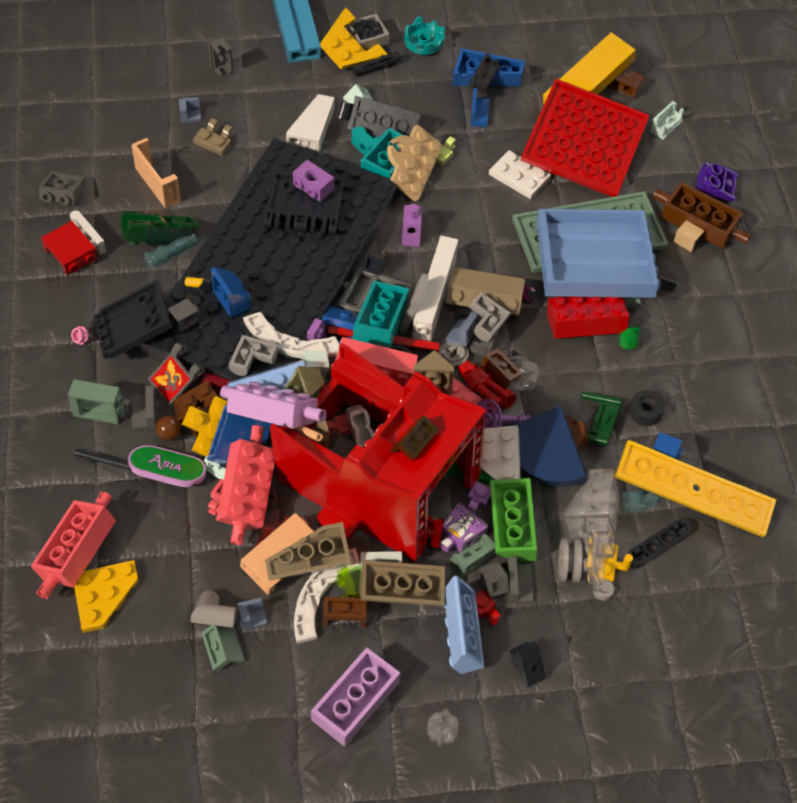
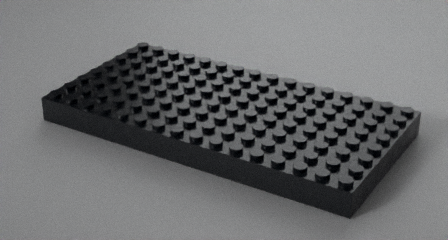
(286, 271)

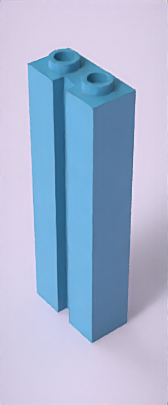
(297, 30)

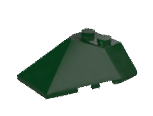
(154, 228)

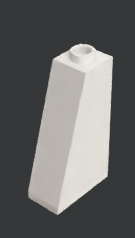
(312, 124)

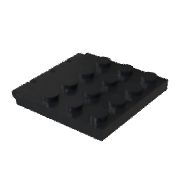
(132, 320)

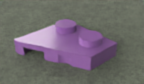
(318, 330)

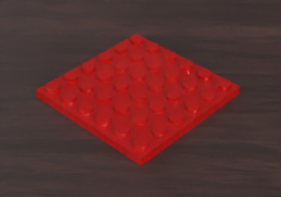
(585, 138)

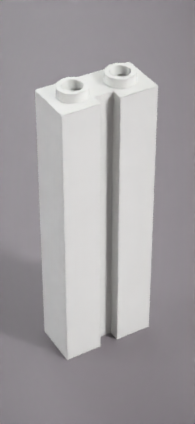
(436, 289)

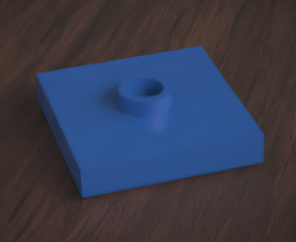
(340, 318)

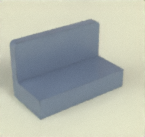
(464, 330)

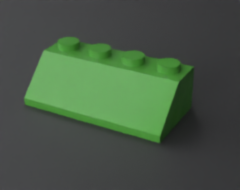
(513, 519)

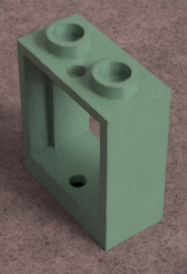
(96, 401)

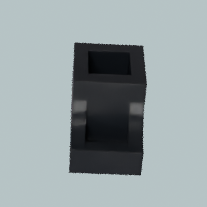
(528, 662)

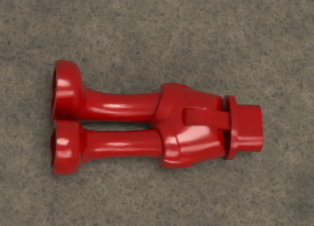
(478, 381)

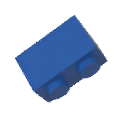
(230, 291)

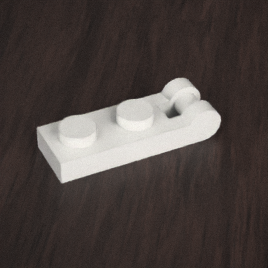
(88, 231)

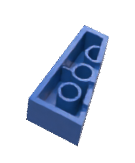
(508, 74)

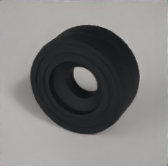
(643, 417)

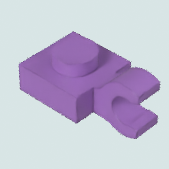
(478, 496)

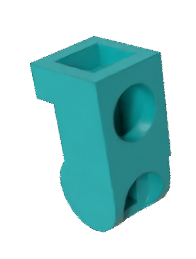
(362, 140)

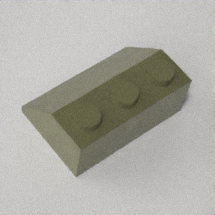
(306, 380)

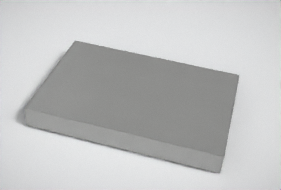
(413, 303)

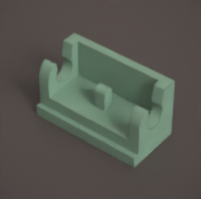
(474, 555)

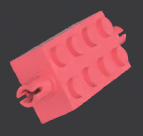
(246, 485)
(73, 544)

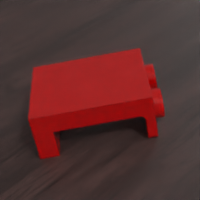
(70, 247)

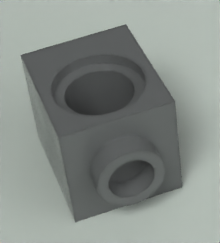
(184, 314)
(494, 579)

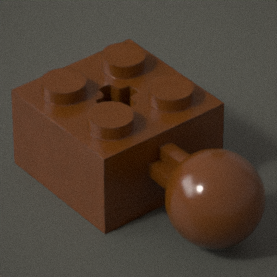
(200, 397)

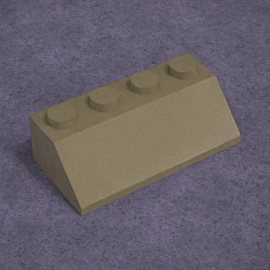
(502, 289)

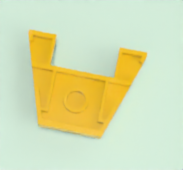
(343, 47)

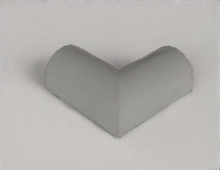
(492, 314)
(250, 349)
(210, 611)

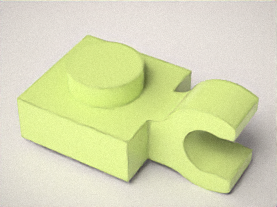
(446, 151)

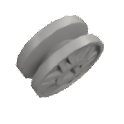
(570, 560)

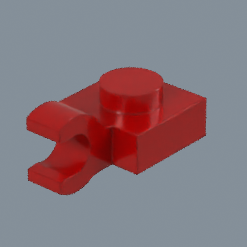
(435, 529)
(486, 608)

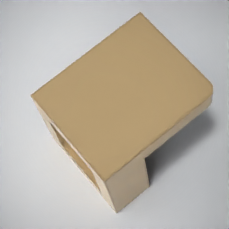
(688, 235)

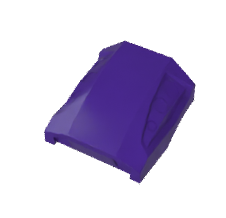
(717, 181)

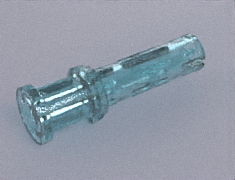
(163, 252)

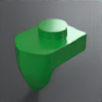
(629, 338)

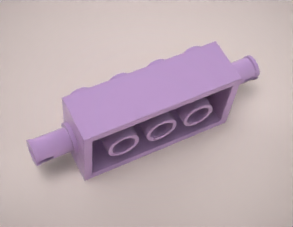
(272, 405)

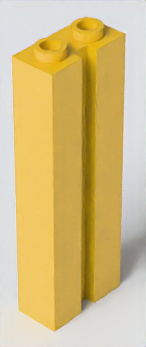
(600, 65)

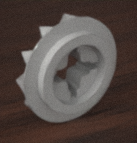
(449, 348)

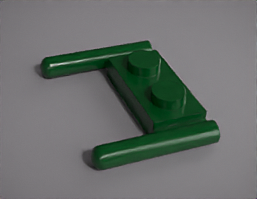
(605, 417)

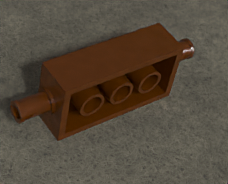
(714, 217)

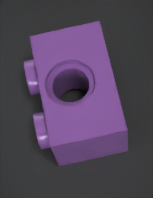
(313, 180)

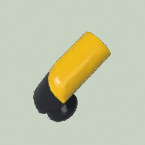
(205, 283)

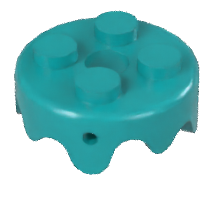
(419, 30)

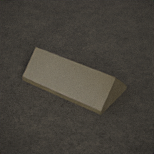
(437, 370)
(402, 583)

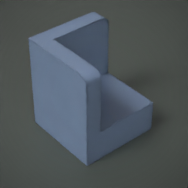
(190, 109)
(252, 614)

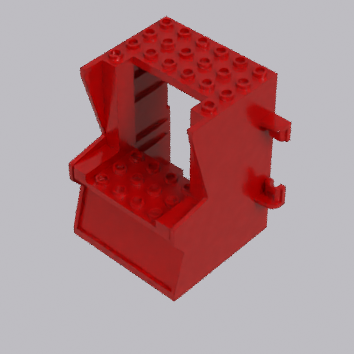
(374, 486)

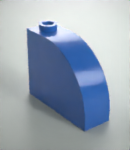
(231, 429)

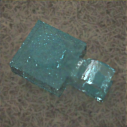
(635, 501)

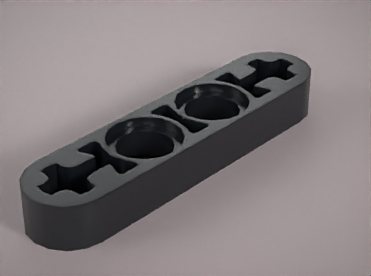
(660, 545)

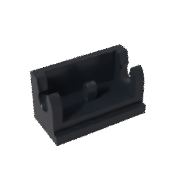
(484, 74)

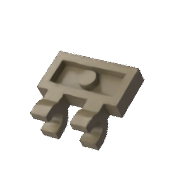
(213, 142)

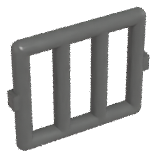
(349, 287)

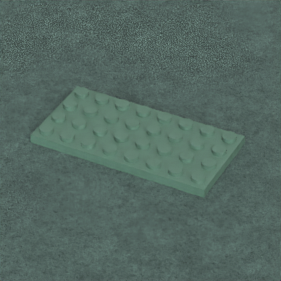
(527, 223)

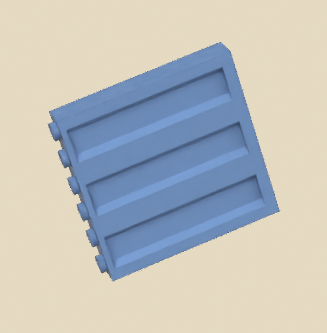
(596, 253)

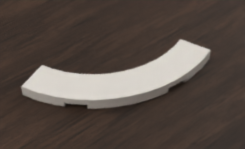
(287, 344)
(311, 596)

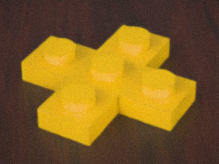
(204, 424)

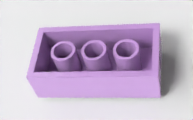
(355, 696)

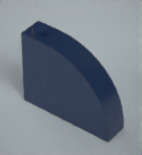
(550, 450)

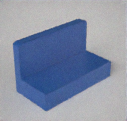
(479, 111)

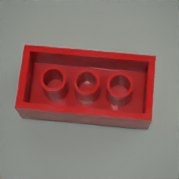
(586, 316)

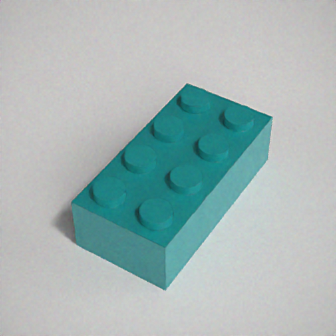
(381, 314)

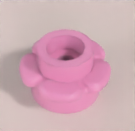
(80, 335)

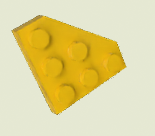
(103, 592)

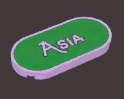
(167, 466)

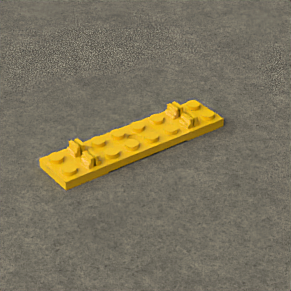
(676, 480)

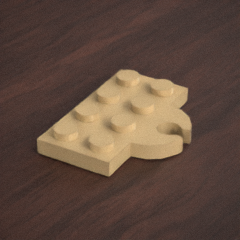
(413, 161)

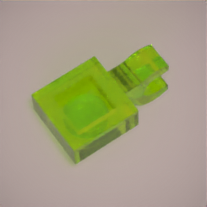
(344, 580)

